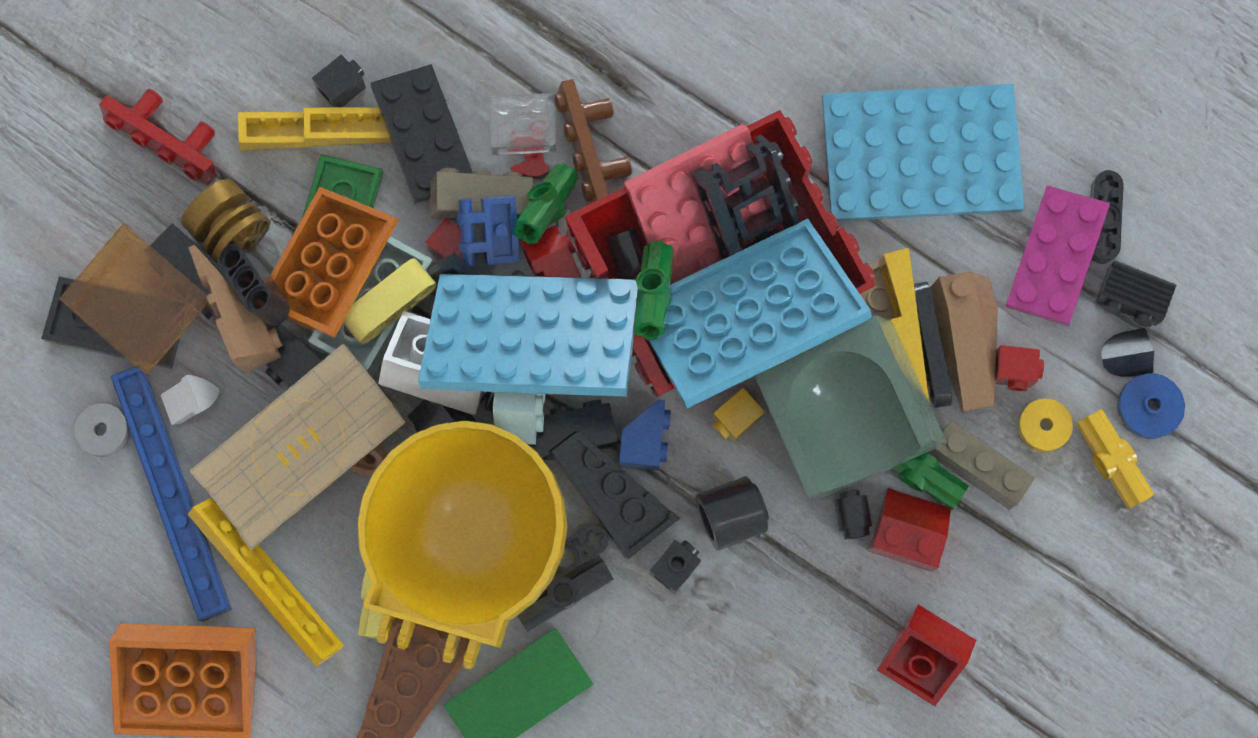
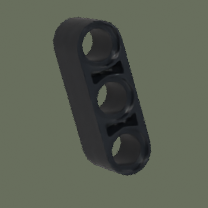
(253, 285)

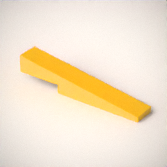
(311, 128)
(899, 284)

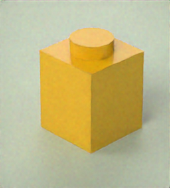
(737, 416)

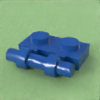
(498, 219)

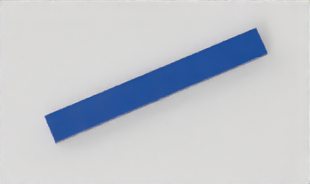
(170, 493)

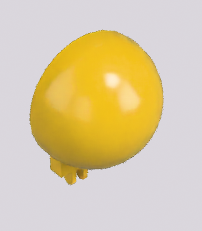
(460, 534)

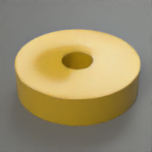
(1058, 418)

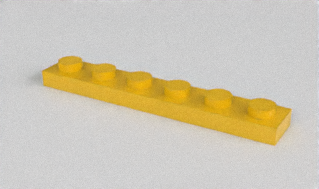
(268, 584)

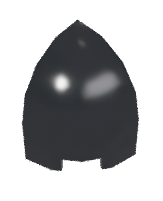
(1128, 354)

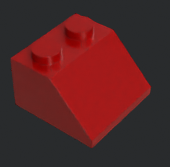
(911, 530)
(927, 655)

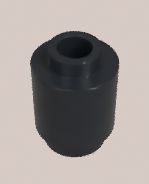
(853, 514)

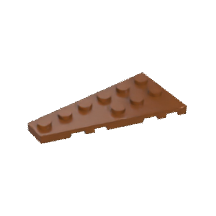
(410, 682)

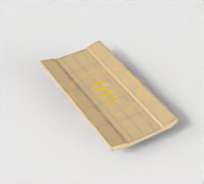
(298, 446)

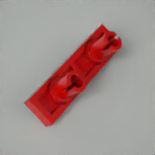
(167, 148)

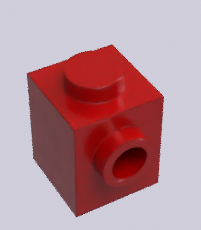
(1018, 367)

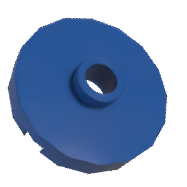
(1138, 416)

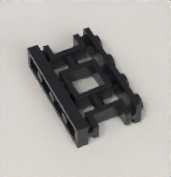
(725, 213)

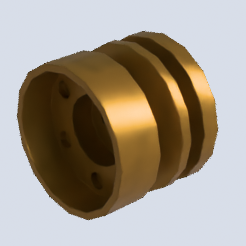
(225, 218)

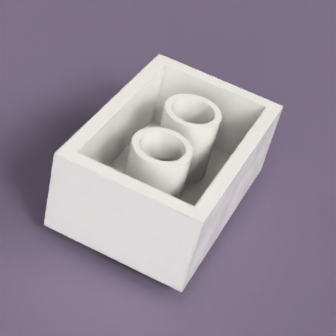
(403, 364)

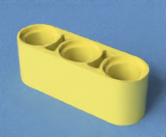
(388, 300)

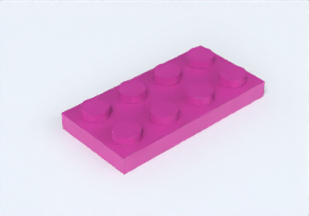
(1057, 255)

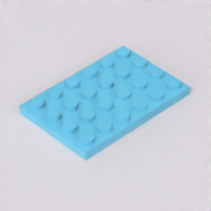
(922, 152)
(755, 312)
(530, 335)

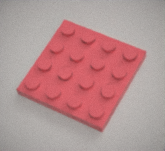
(671, 207)

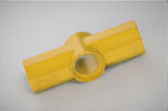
(1114, 459)

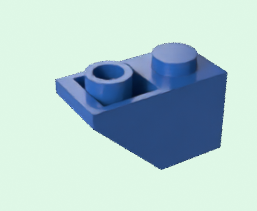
(642, 439)

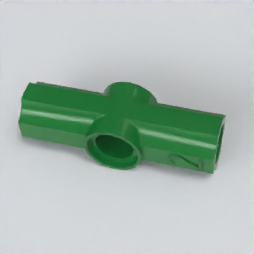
(546, 203)
(654, 290)
(927, 475)

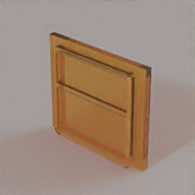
(135, 299)

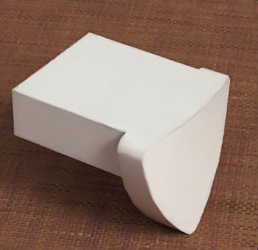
(189, 398)

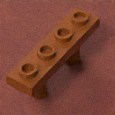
(577, 131)

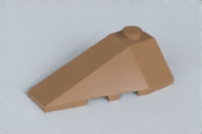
(968, 332)
(244, 334)

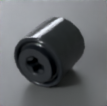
(732, 512)

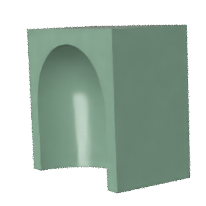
(850, 408)

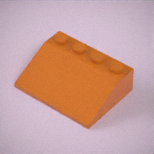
(330, 259)
(183, 680)

